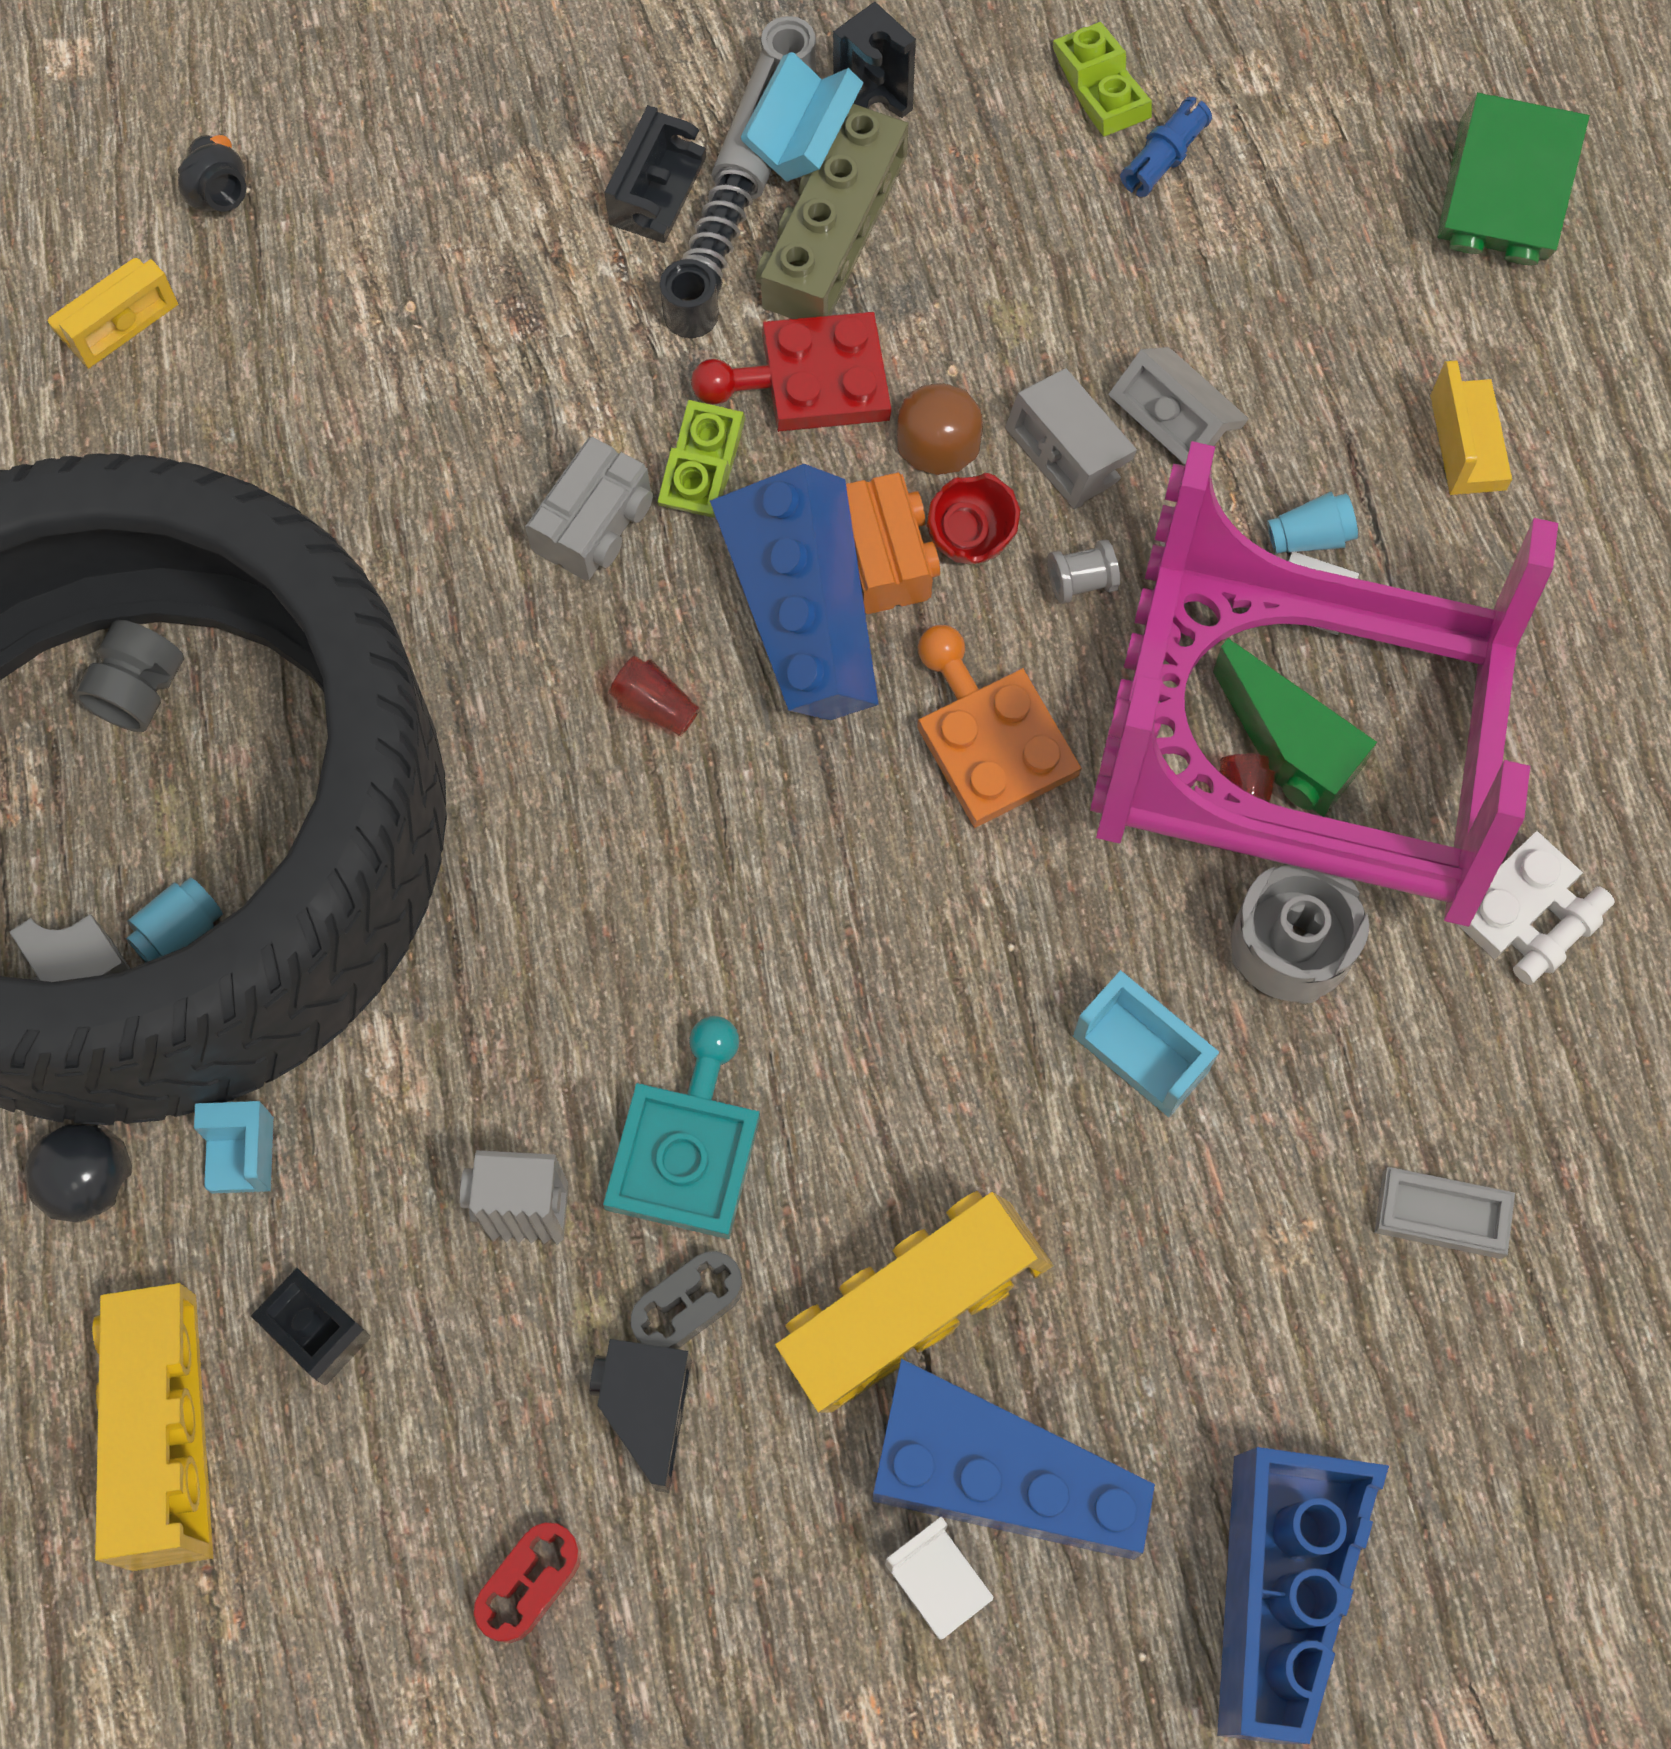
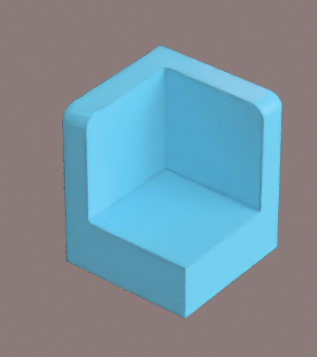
(236, 1146)

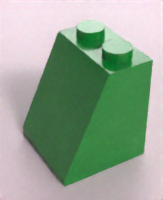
(1511, 178)

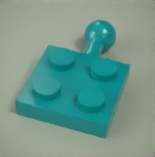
(684, 1153)

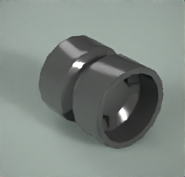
(131, 671)

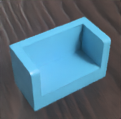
(1145, 1043)

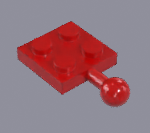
(817, 370)

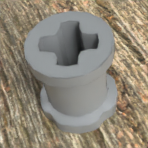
(1083, 571)

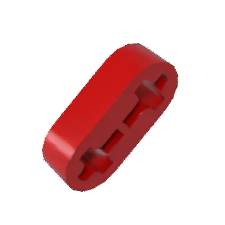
(515, 1571)

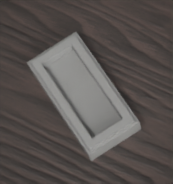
(1445, 1213)

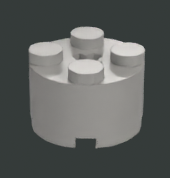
(1292, 964)

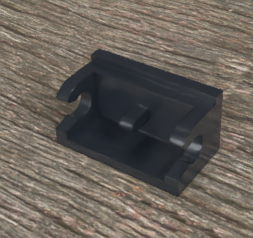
(880, 56)
(654, 176)

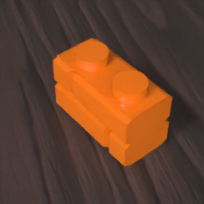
(888, 543)

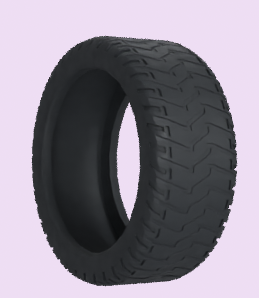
(338, 914)

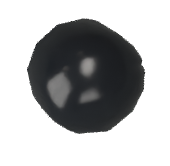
(77, 1172)

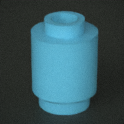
(172, 920)

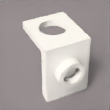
(938, 1579)

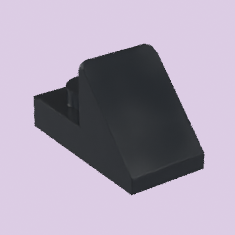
(310, 1327)

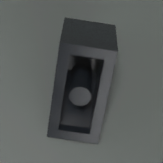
(644, 1402)

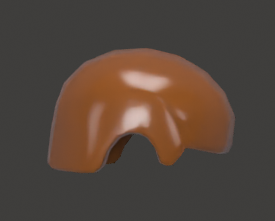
(939, 428)

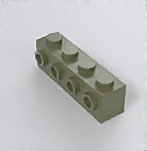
(833, 216)

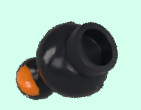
(212, 175)

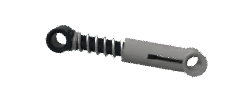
(738, 179)

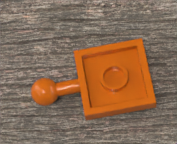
(994, 740)

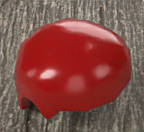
(973, 518)

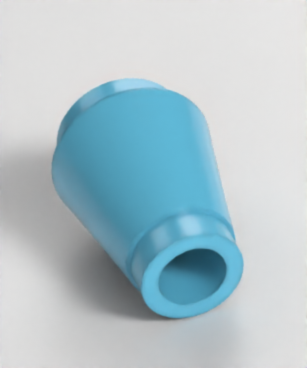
(1315, 525)

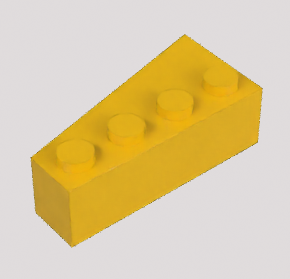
(910, 1300)
(150, 1431)

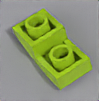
(1099, 79)
(702, 458)

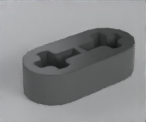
(677, 1290)

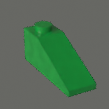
(1306, 742)

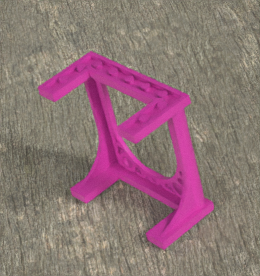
(1220, 567)

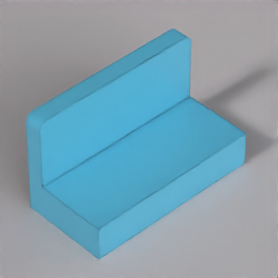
(799, 117)

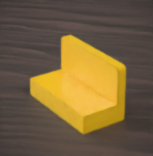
(114, 310)
(1469, 433)

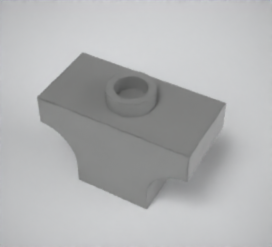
(69, 952)

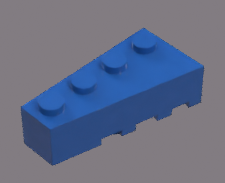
(995, 1470)

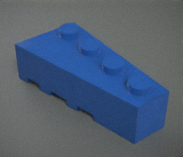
(803, 587)
(1288, 1586)

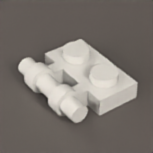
(1521, 891)

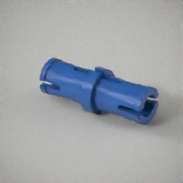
(1166, 146)

